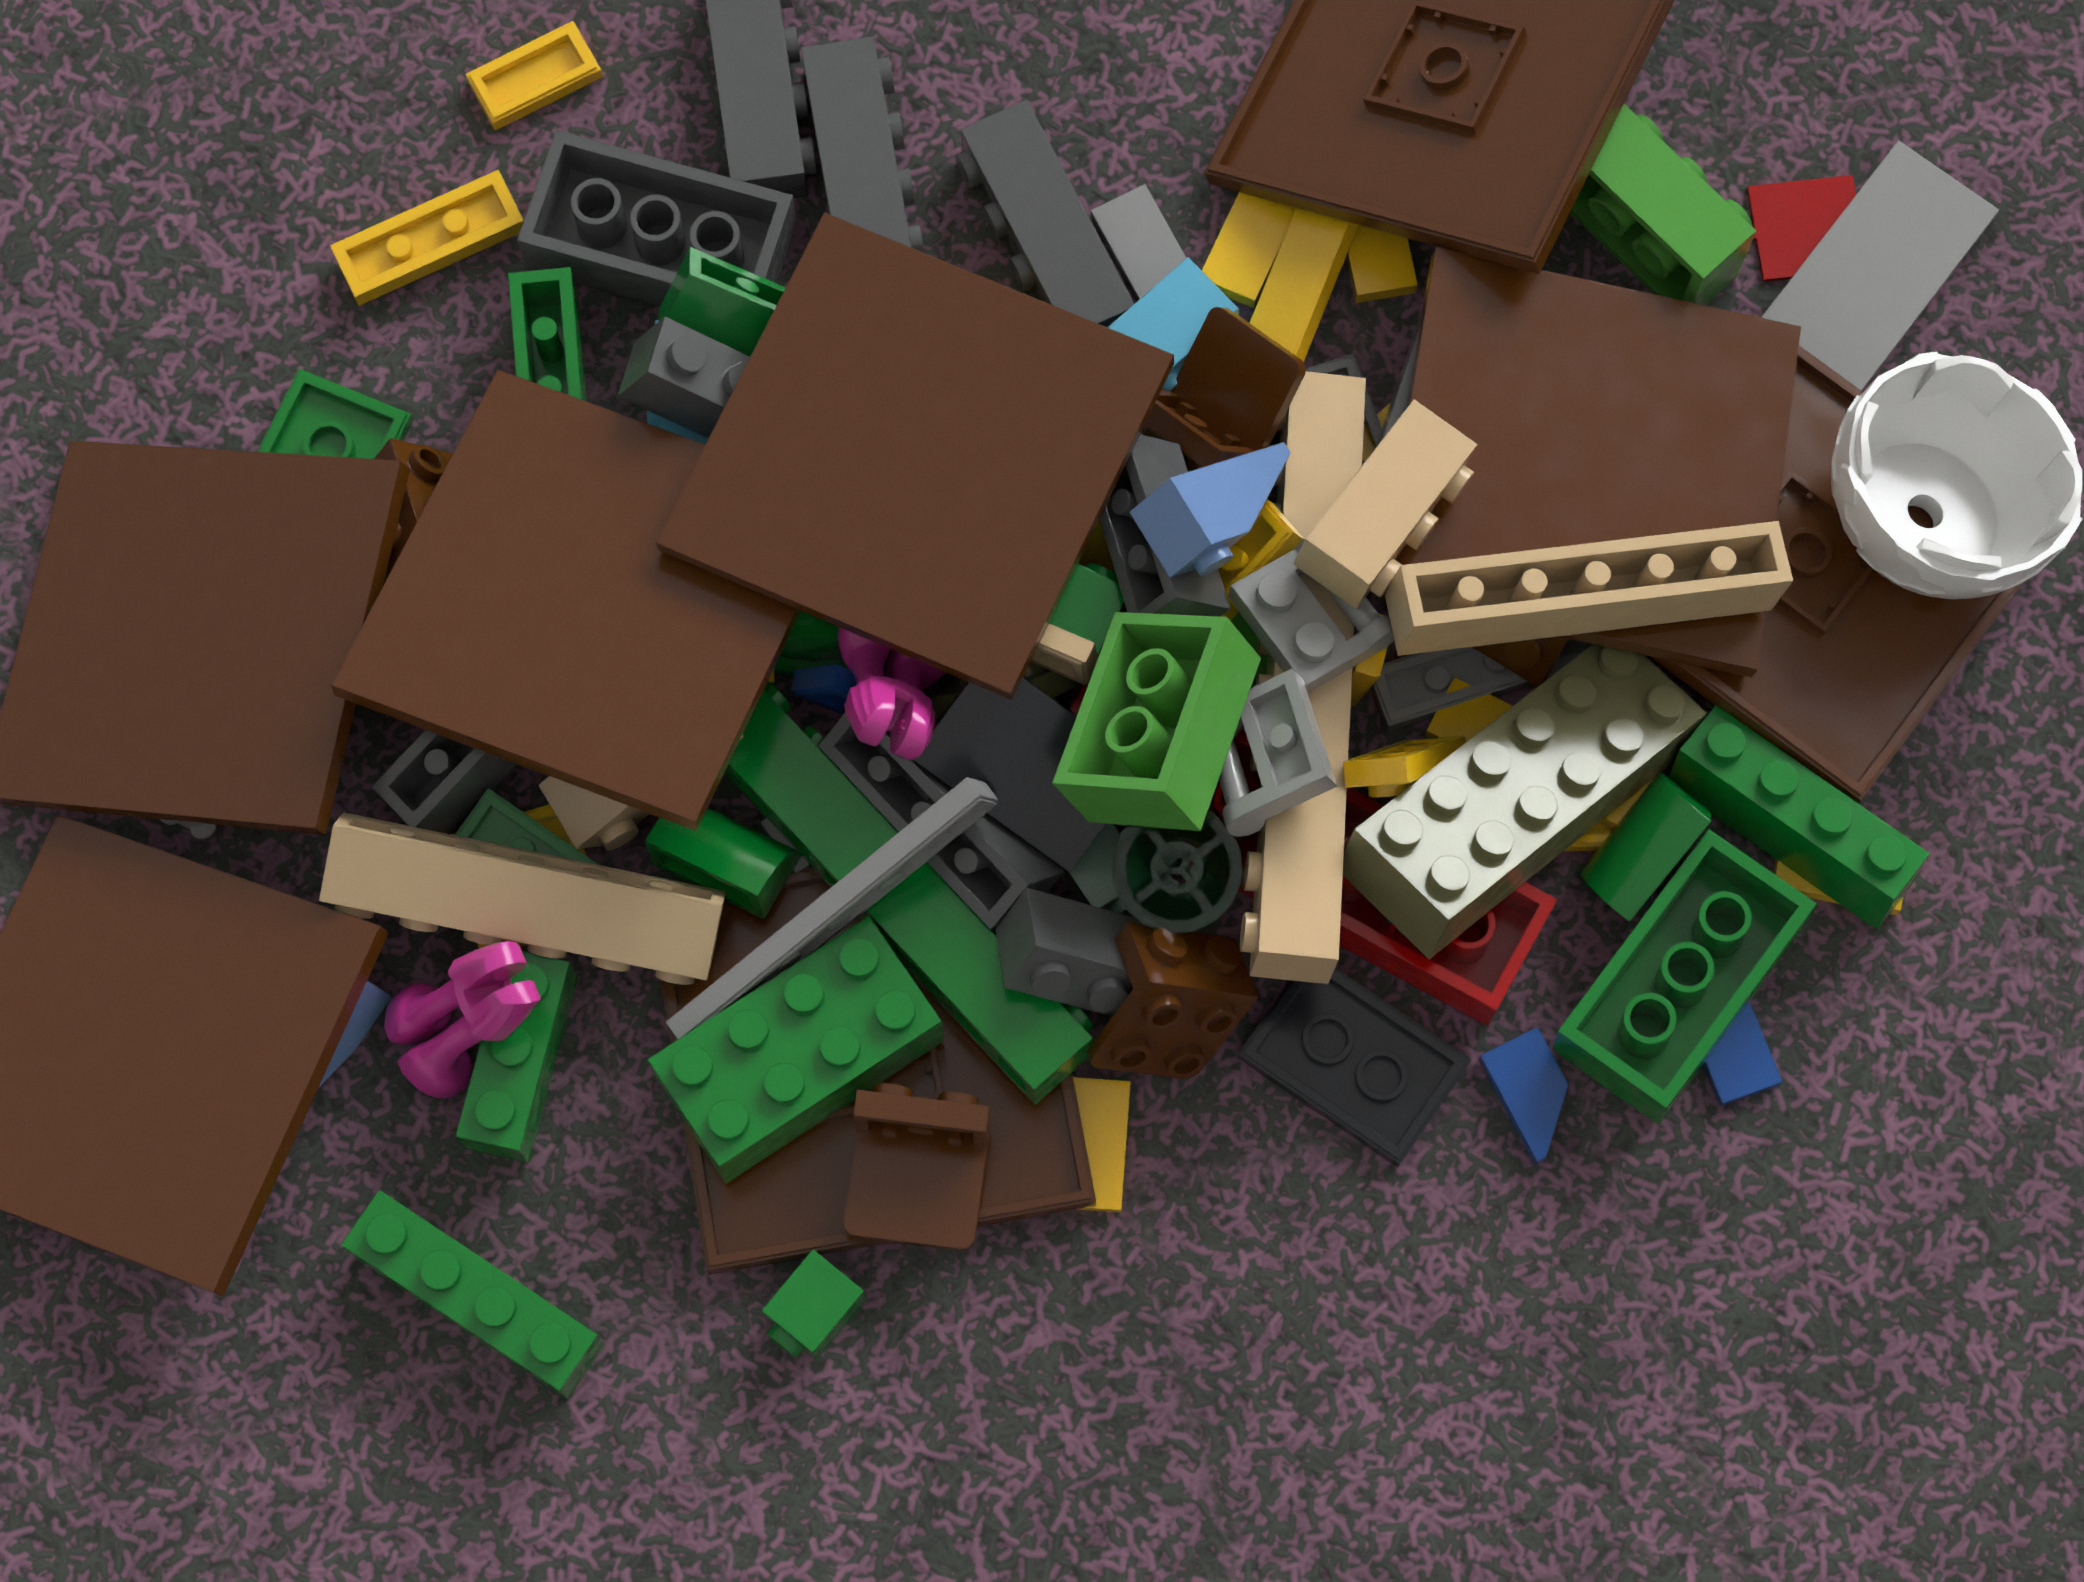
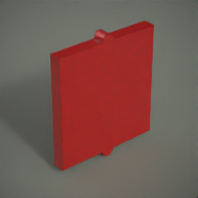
(1794, 220)

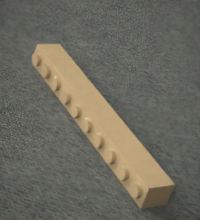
(1302, 849)

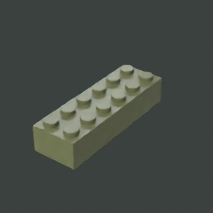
(1518, 794)

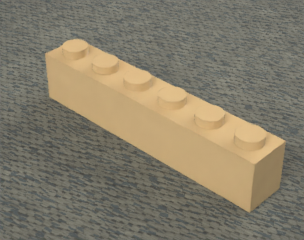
(1587, 587)
(522, 898)

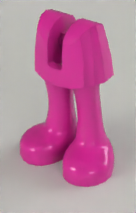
(891, 700)
(490, 1010)

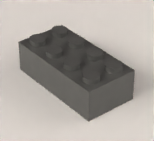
(634, 216)

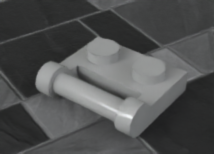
(1298, 627)
(1285, 751)

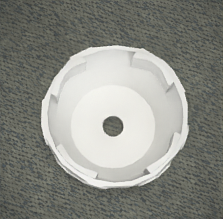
(1974, 455)

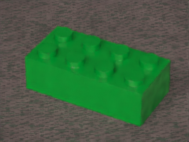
(1683, 976)
(797, 1049)

